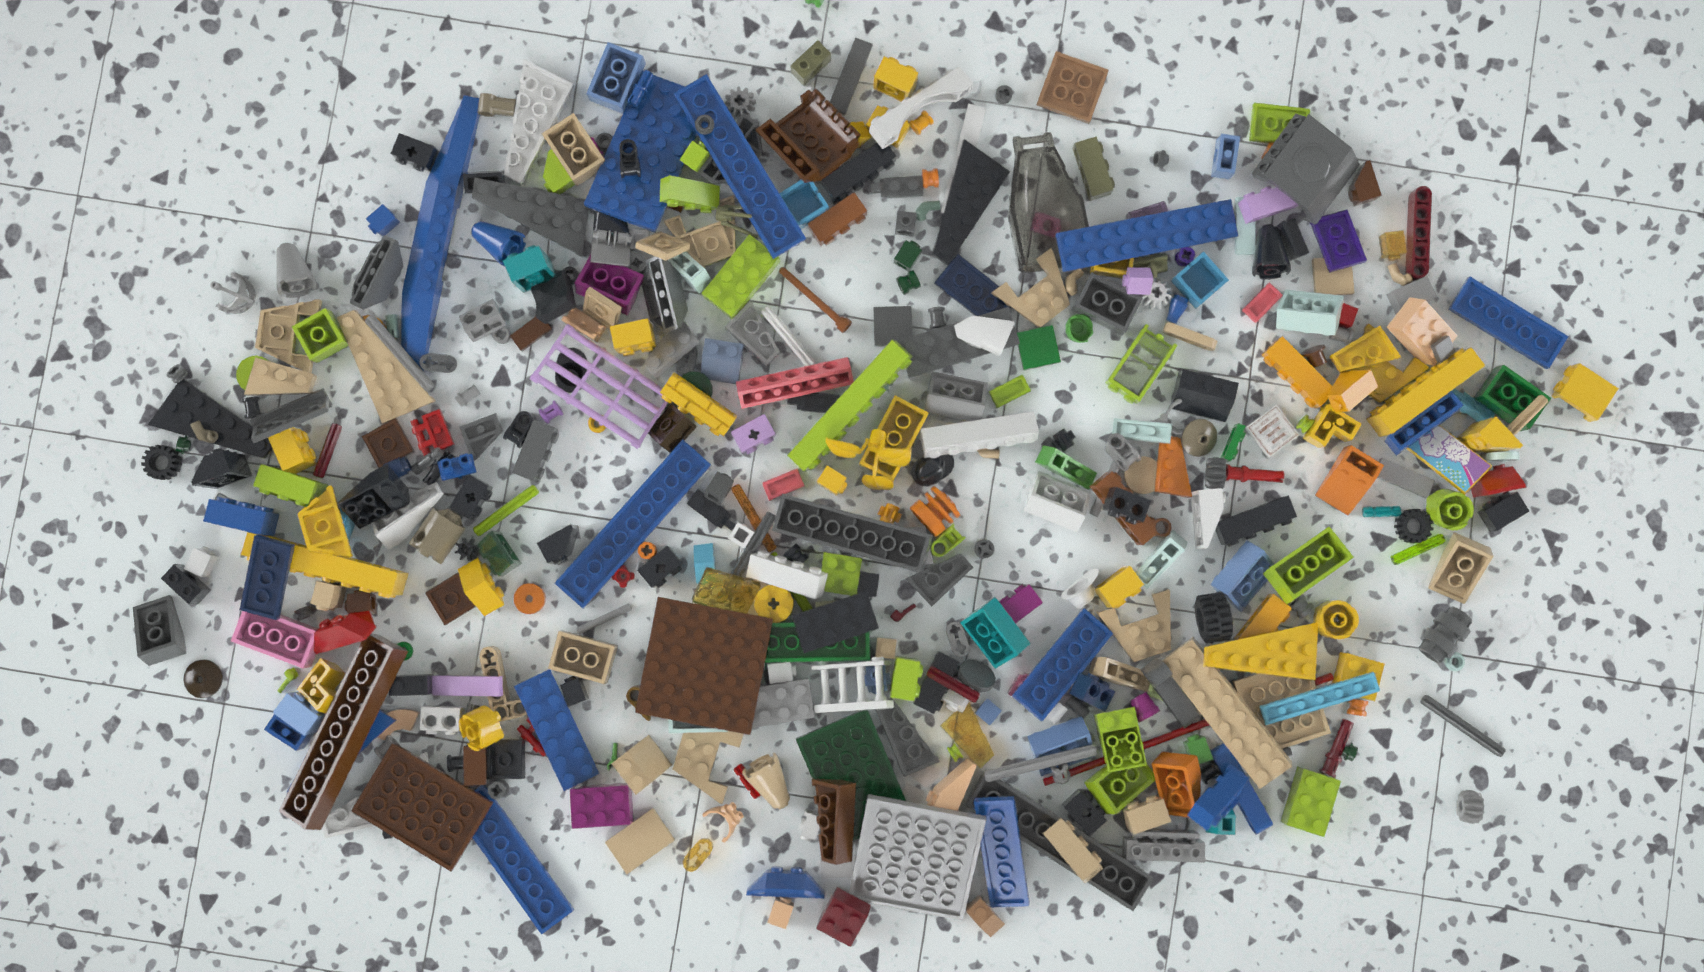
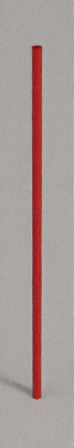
(1160, 739)

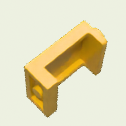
(1585, 391)

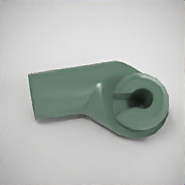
(925, 207)

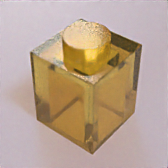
(1392, 245)

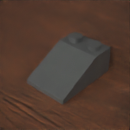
(158, 631)

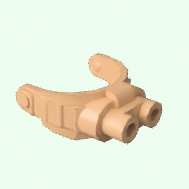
(730, 814)

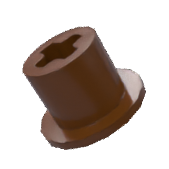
(1315, 355)

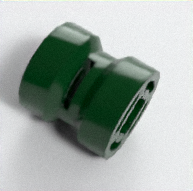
(908, 282)

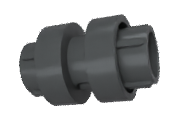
(1450, 626)

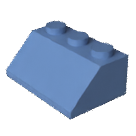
(1243, 575)
(1059, 739)

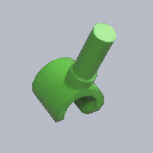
(614, 756)

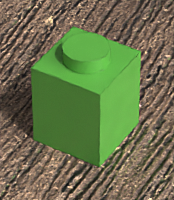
(1198, 746)

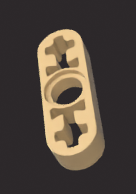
(1189, 336)

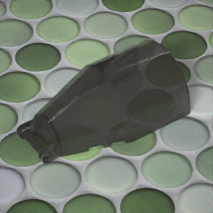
(1044, 187)

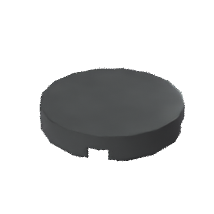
(976, 675)

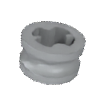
(499, 340)

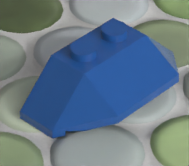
(786, 883)

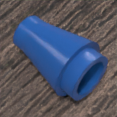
(1176, 308)

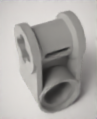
(1124, 454)

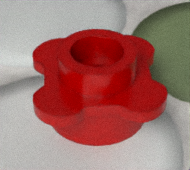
(628, 576)

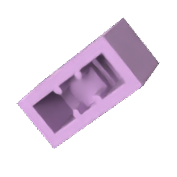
(759, 425)

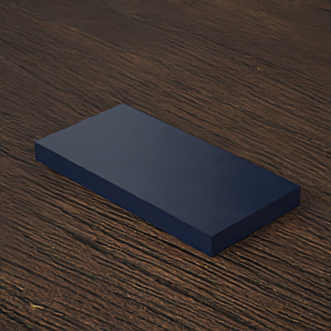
(969, 287)
(266, 577)

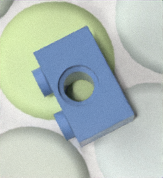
(1225, 156)

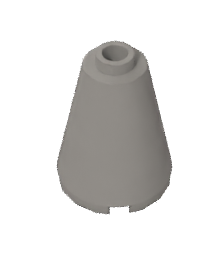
(292, 272)

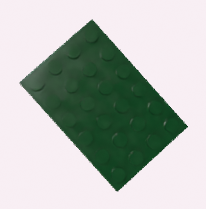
(852, 753)

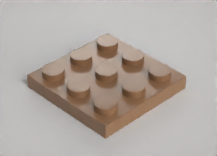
(1072, 87)

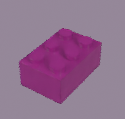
(601, 805)

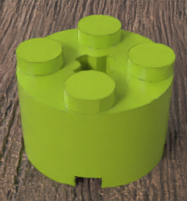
(1449, 509)

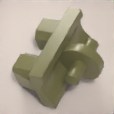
(1156, 262)

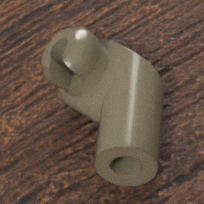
(203, 434)

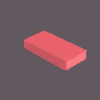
(1262, 302)
(783, 484)

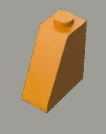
(1351, 389)

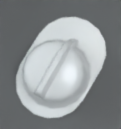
(1082, 590)

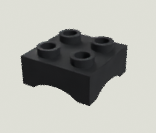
(553, 297)

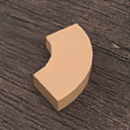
(404, 720)

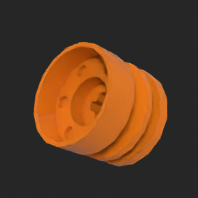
(935, 511)

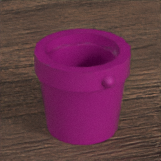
(1144, 706)

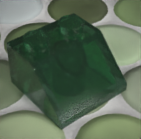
(498, 553)

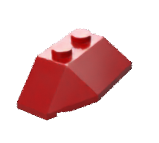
(343, 631)

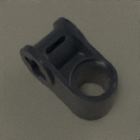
(629, 161)
(519, 429)

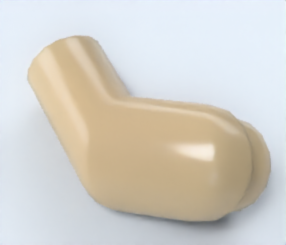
(1398, 277)
(1071, 281)
(989, 453)

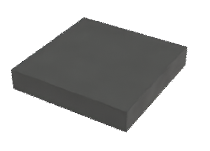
(892, 324)

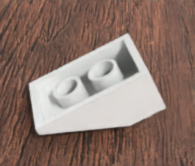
(1206, 512)

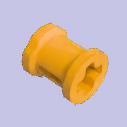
(921, 122)

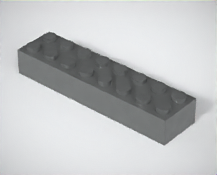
(852, 533)

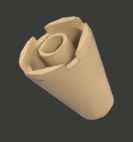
(768, 780)

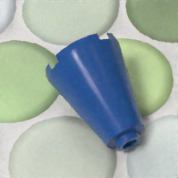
(498, 240)

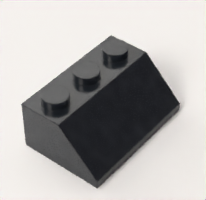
(1204, 395)
(221, 469)

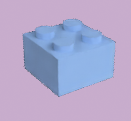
(299, 713)

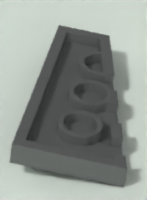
(906, 743)

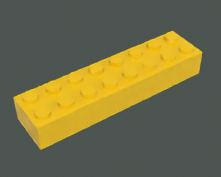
(342, 569)

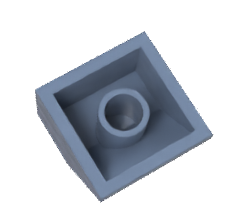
(722, 360)

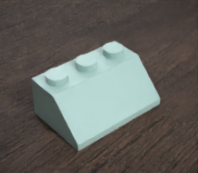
(1309, 312)

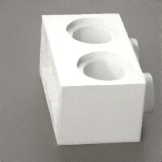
(442, 714)

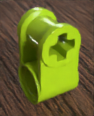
(947, 540)

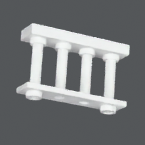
(862, 702)

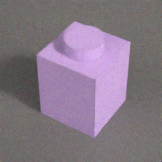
(1138, 280)

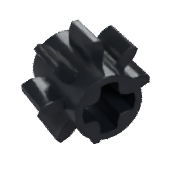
(1063, 439)
(463, 545)

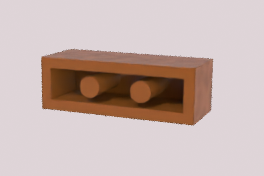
(837, 219)

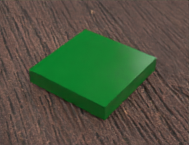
(1038, 348)

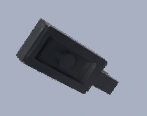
(814, 402)
(711, 511)

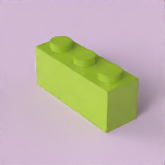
(689, 193)

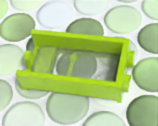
(1140, 365)

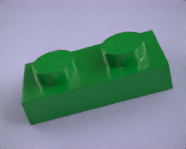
(1236, 436)

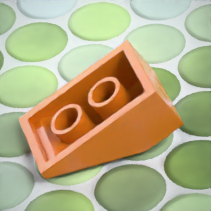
(1177, 781)

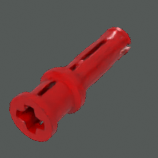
(1244, 473)

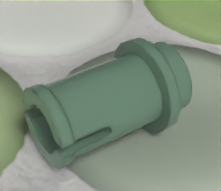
(392, 324)

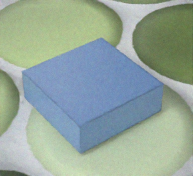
(988, 711)

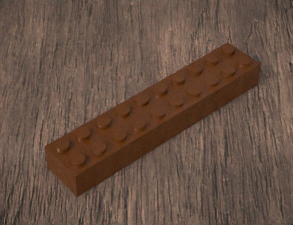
(342, 732)

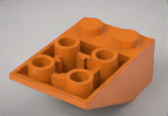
(1349, 479)

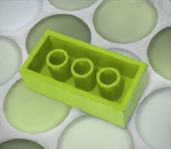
(740, 277)
(1308, 565)

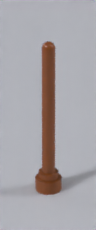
(841, 322)

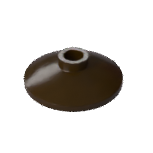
(211, 676)

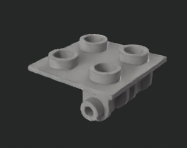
(610, 248)

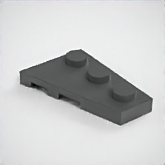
(940, 578)

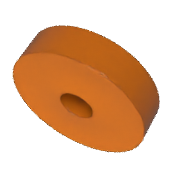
(523, 592)

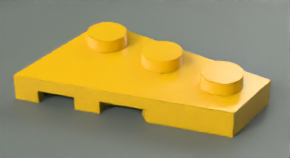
(1365, 351)

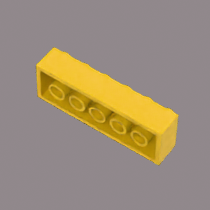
(1424, 391)

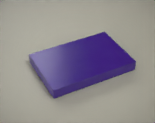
(1338, 241)

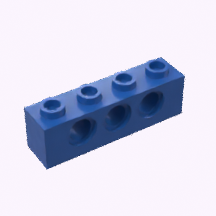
(1423, 423)

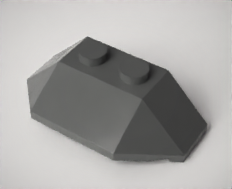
(748, 128)
(377, 274)
(664, 295)

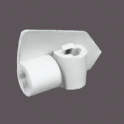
(985, 333)

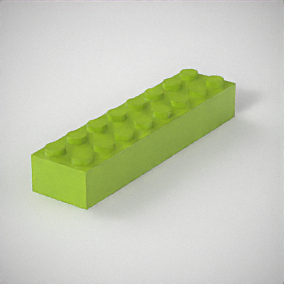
(850, 405)

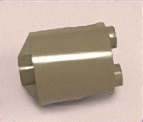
(438, 534)

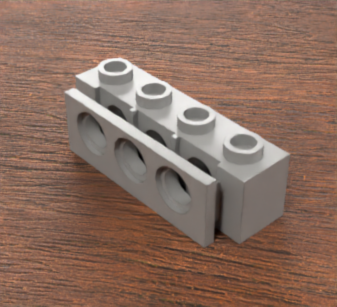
(1164, 850)

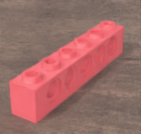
(794, 382)

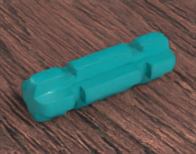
(1381, 511)

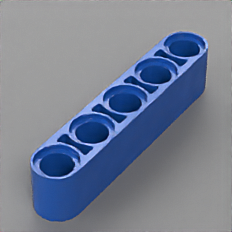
(1249, 801)

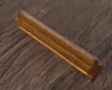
(752, 515)

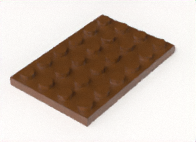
(422, 806)

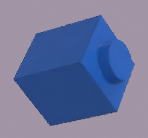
(382, 220)

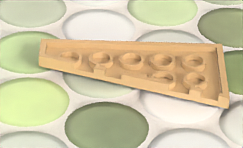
(386, 379)

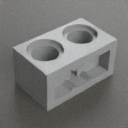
(482, 320)

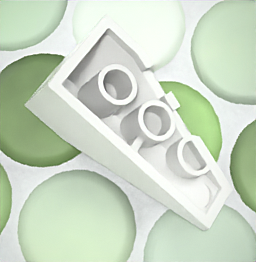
(399, 524)

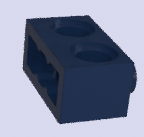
(1093, 692)

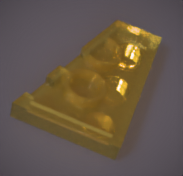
(968, 735)

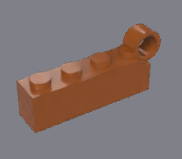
(1141, 532)

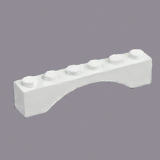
(949, 88)

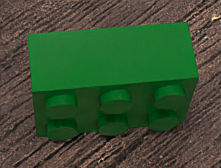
(1509, 395)

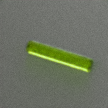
(1417, 549)

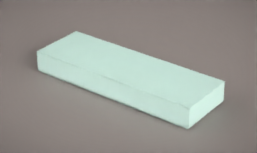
(1246, 232)
(1143, 430)

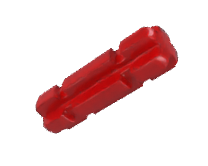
(753, 792)

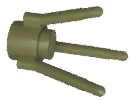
(726, 213)

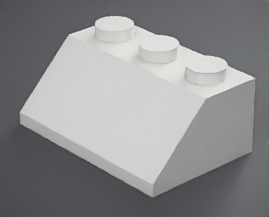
(1057, 501)

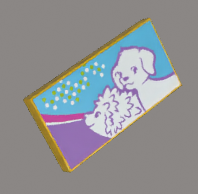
(1450, 459)

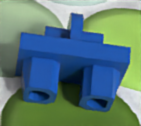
(457, 467)

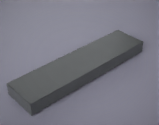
(851, 75)

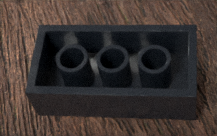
(835, 622)

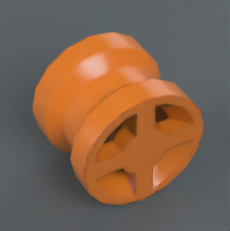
(930, 178)
(1357, 707)

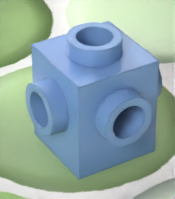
(870, 679)

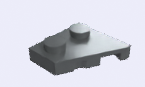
(481, 434)

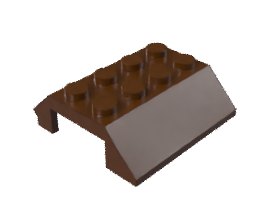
(812, 137)

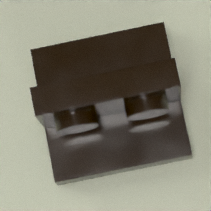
(671, 428)

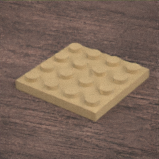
(1263, 689)

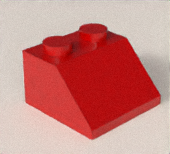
(1497, 481)

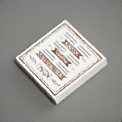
(1272, 431)

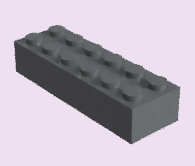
(942, 347)

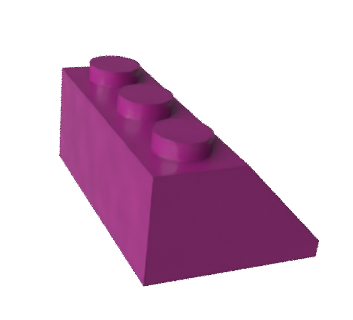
(611, 281)

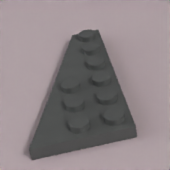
(546, 213)

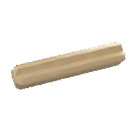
(1527, 414)

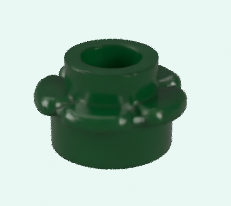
(183, 444)
(1349, 752)

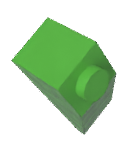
(1065, 466)

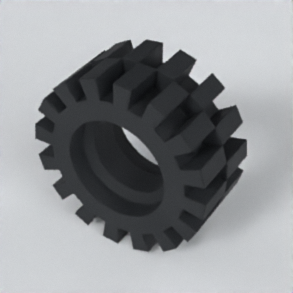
(150, 462)
(1425, 526)

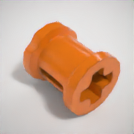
(645, 545)

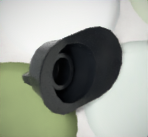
(572, 367)
(932, 470)

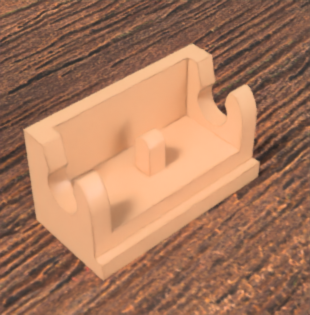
(584, 324)

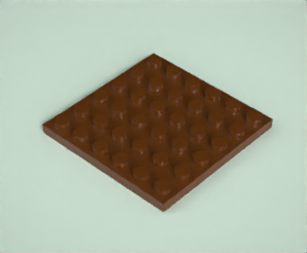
(704, 665)

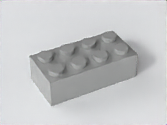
(784, 703)

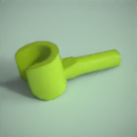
(291, 674)

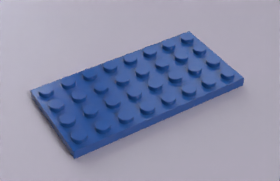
(661, 139)

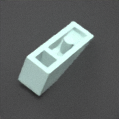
(691, 271)
(1161, 558)

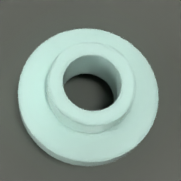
(1459, 664)

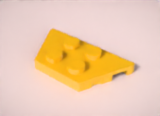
(324, 526)

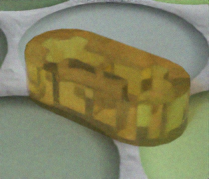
(701, 857)

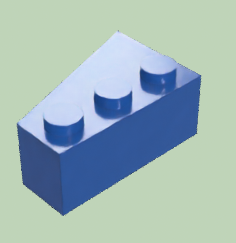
(1219, 798)

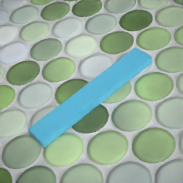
(1319, 698)

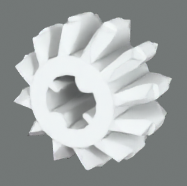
(1162, 293)

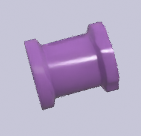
(551, 412)

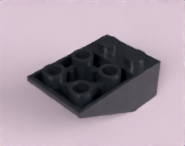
(375, 497)

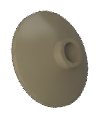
(1192, 437)

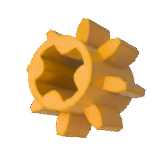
(889, 513)

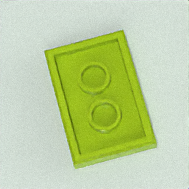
(1270, 121)

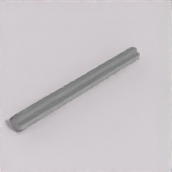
(1040, 763)

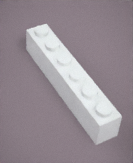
(979, 434)

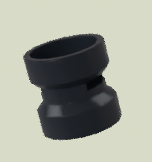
(795, 554)

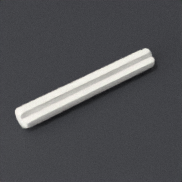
(787, 336)

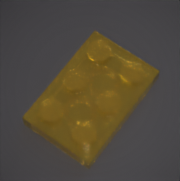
(725, 591)

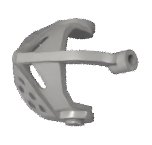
(240, 297)

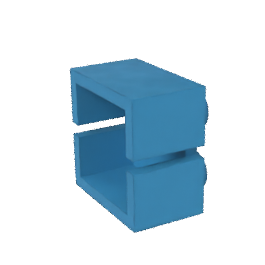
(802, 202)
(1199, 280)

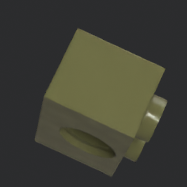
(810, 63)

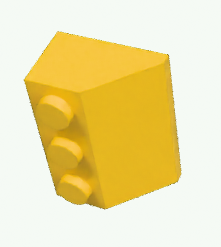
(1489, 436)

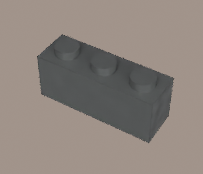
(536, 451)

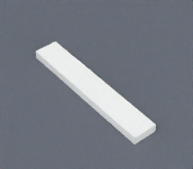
(970, 132)

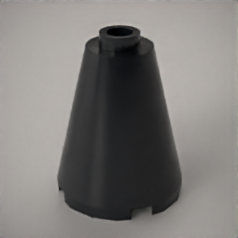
(1270, 254)

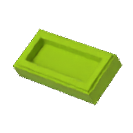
(1009, 391)

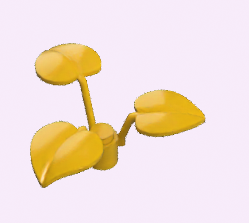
(876, 444)

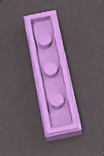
(467, 685)

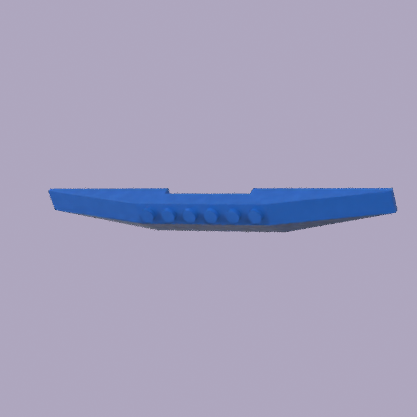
(434, 231)

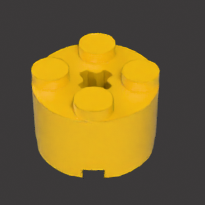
(781, 595)
(1341, 629)
(481, 727)

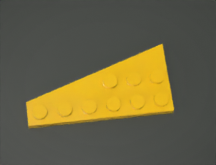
(1277, 653)

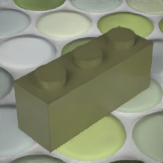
(1093, 168)

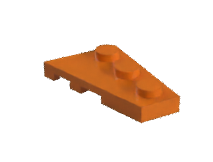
(1172, 470)

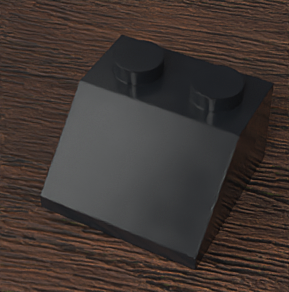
(559, 545)

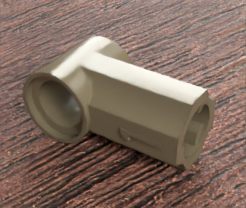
(492, 105)

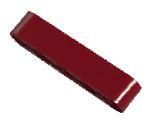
(1424, 226)

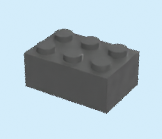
(1107, 304)

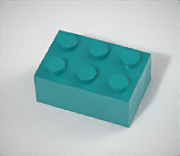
(529, 268)
(995, 633)

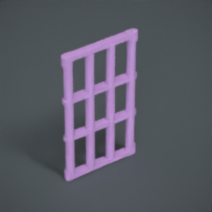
(591, 367)

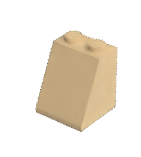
(642, 764)

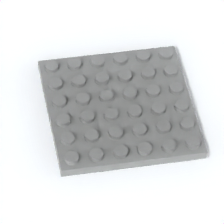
(916, 857)

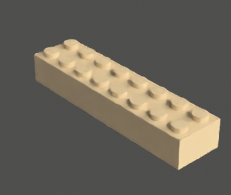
(1227, 714)

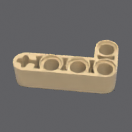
(504, 701)

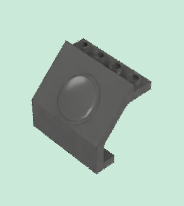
(1308, 165)

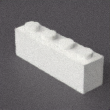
(787, 574)

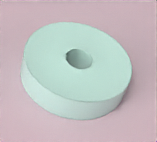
(1502, 456)

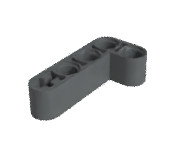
(1161, 680)

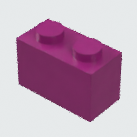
(1021, 602)

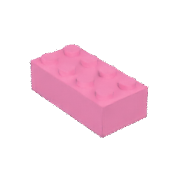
(280, 638)

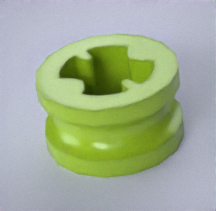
(1305, 423)
(954, 752)

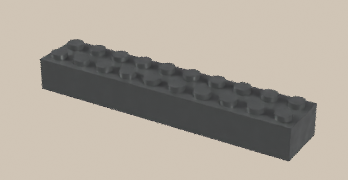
(1119, 876)

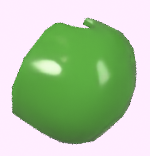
(1079, 328)

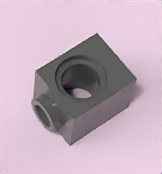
(905, 223)
(719, 488)

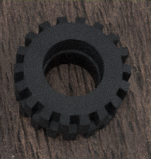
(1213, 617)

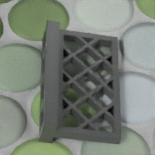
(290, 415)

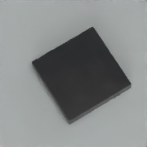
(506, 759)

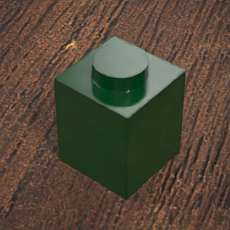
(908, 255)

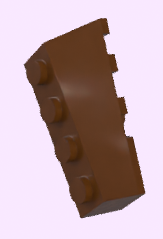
(835, 819)

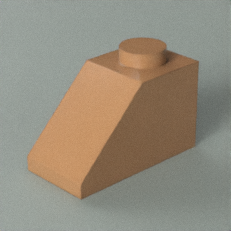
(984, 916)

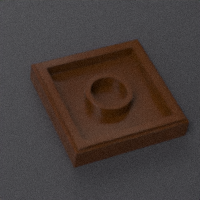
(388, 442)
(449, 599)

